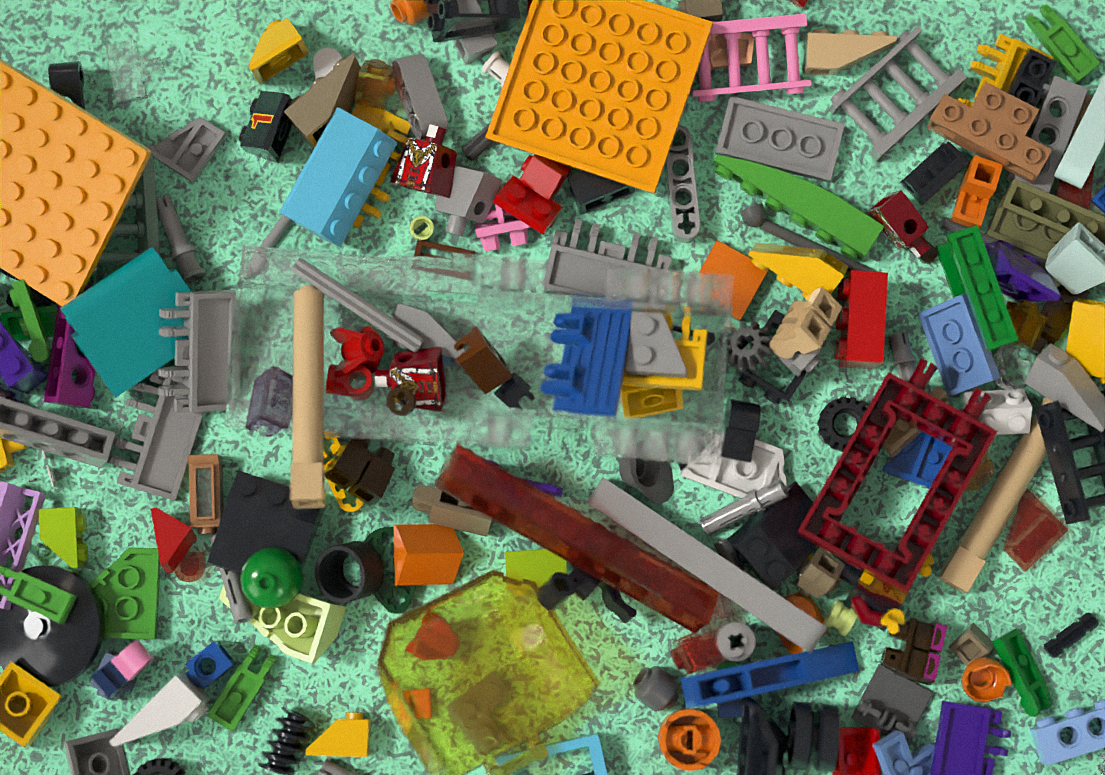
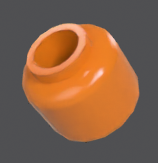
(409, 11)

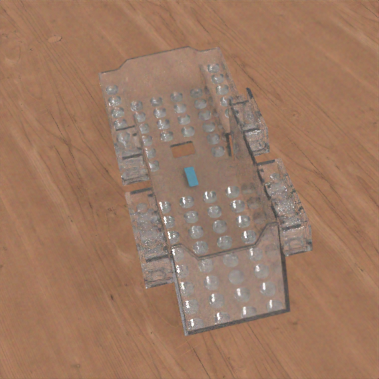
(516, 320)

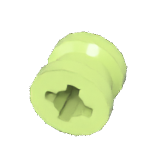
(840, 618)

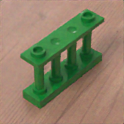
(971, 272)

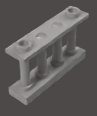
(902, 120)

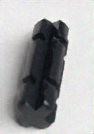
(1071, 635)

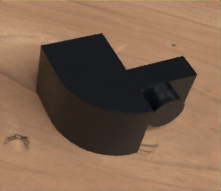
(740, 425)

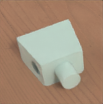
(1077, 260)

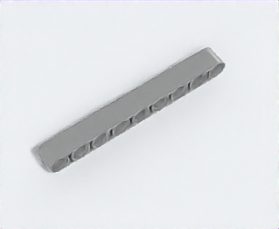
(707, 565)

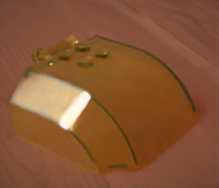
(481, 675)

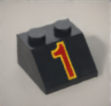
(267, 127)

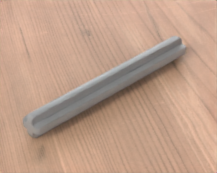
(357, 305)

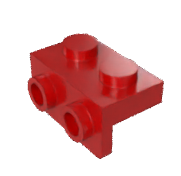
(527, 205)
(857, 752)

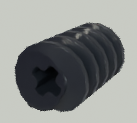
(287, 743)

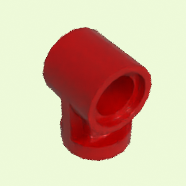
(341, 385)

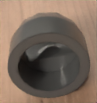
(753, 215)

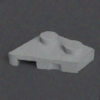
(190, 148)
(653, 347)

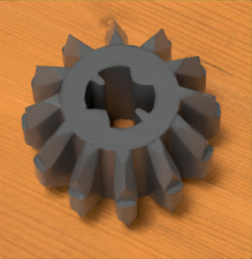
(753, 336)

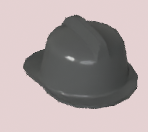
(649, 476)

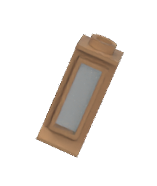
(205, 492)

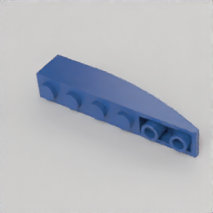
(769, 675)

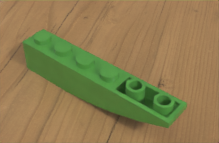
(806, 203)

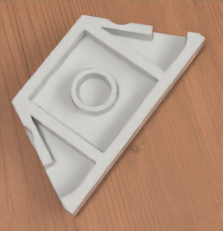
(741, 477)

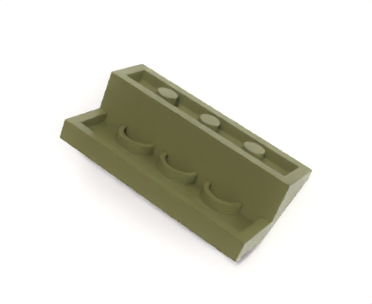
(1039, 219)

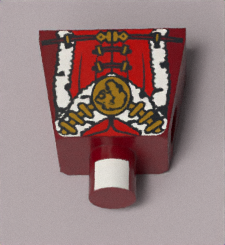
(426, 164)
(895, 212)
(420, 373)

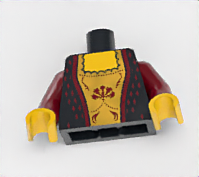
(874, 600)

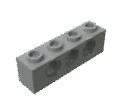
(1069, 99)
(54, 433)

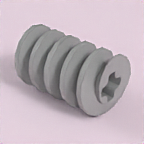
(746, 641)

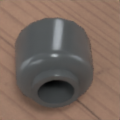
(656, 688)

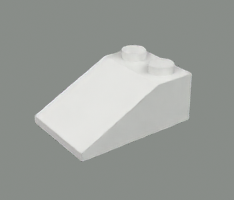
(173, 705)

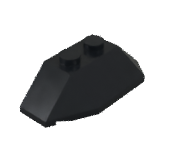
(760, 743)

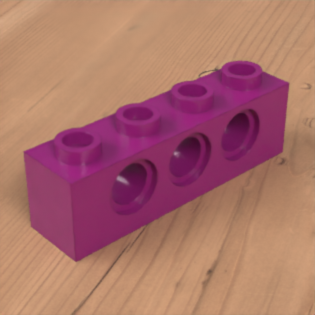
(63, 360)

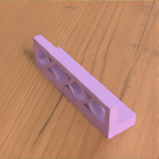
(11, 518)

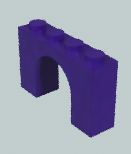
(17, 365)

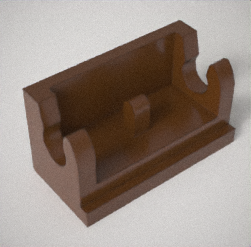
(482, 361)

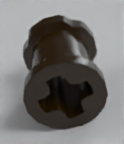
(397, 392)

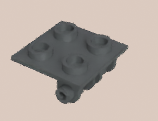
(891, 703)

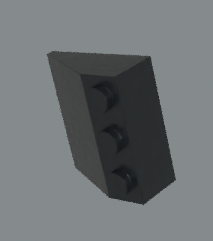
(260, 517)

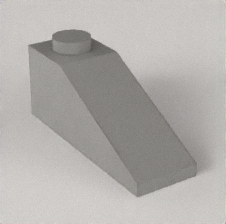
(1065, 380)

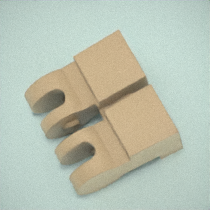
(806, 324)

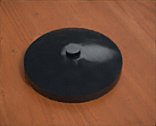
(45, 647)

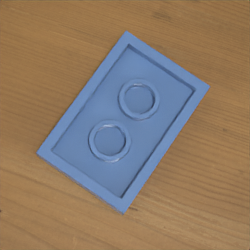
(958, 346)

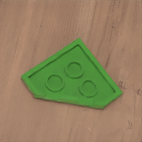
(130, 594)

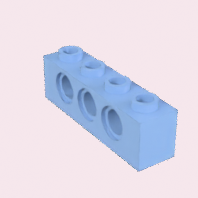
(1047, 734)

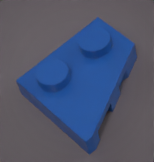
(919, 460)

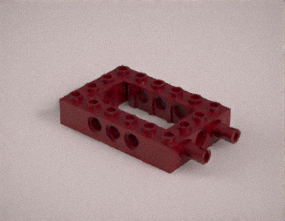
(932, 416)

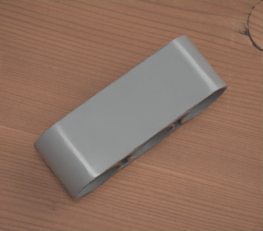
(419, 94)

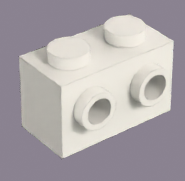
(1006, 412)

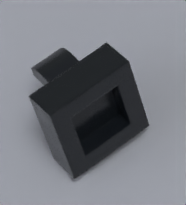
(513, 391)

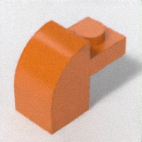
(975, 191)

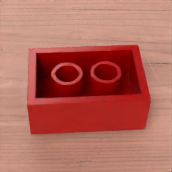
(861, 319)

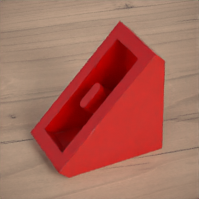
(172, 539)

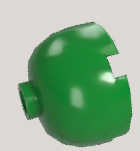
(271, 578)

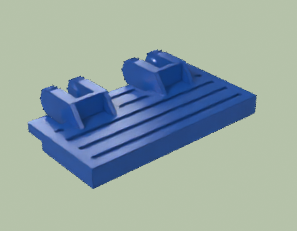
(594, 365)

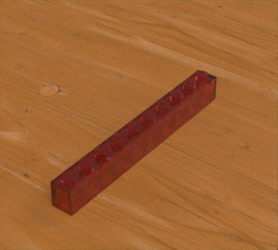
(576, 538)

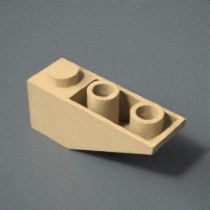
(833, 53)

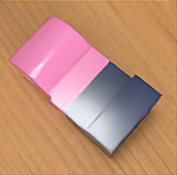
(122, 669)

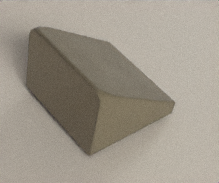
(971, 644)

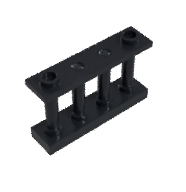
(1062, 461)

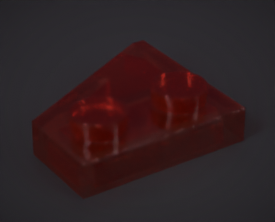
(1032, 532)

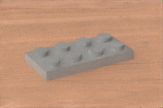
(780, 138)

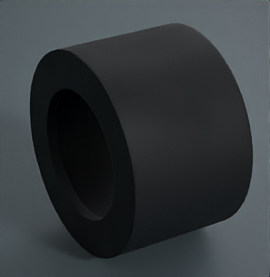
(330, 573)

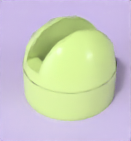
(424, 234)

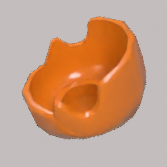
(984, 670)

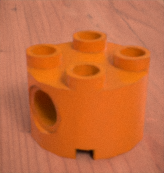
(689, 739)

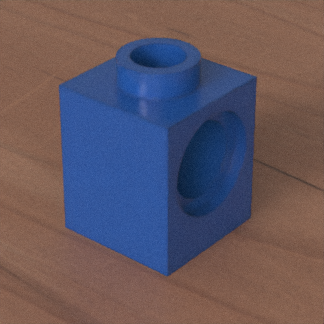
(223, 664)

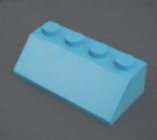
(338, 177)

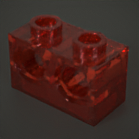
(695, 651)

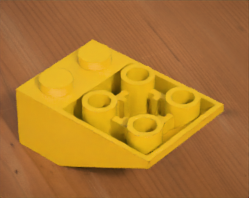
(800, 266)

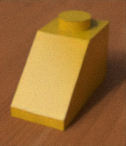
(344, 738)

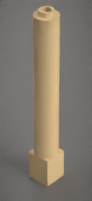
(308, 399)
(969, 555)

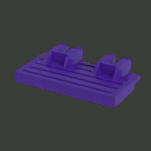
(963, 738)

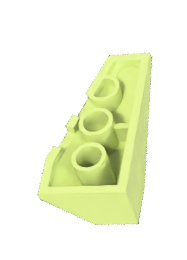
(299, 628)

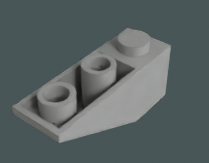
(429, 329)

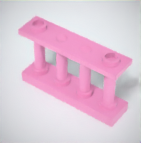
(760, 30)

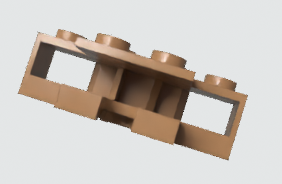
(993, 130)

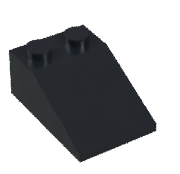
(771, 538)

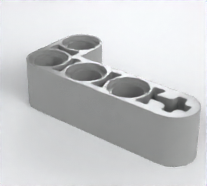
(683, 184)

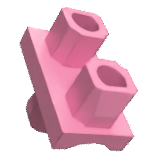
(489, 230)

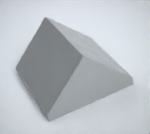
(96, 755)

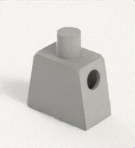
(469, 199)

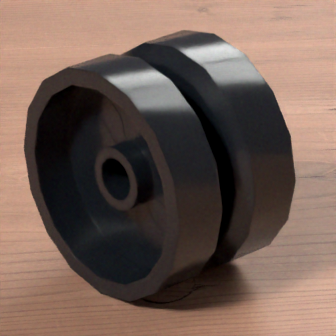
(813, 736)

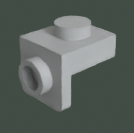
(801, 362)

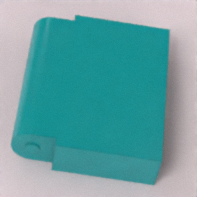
(121, 321)

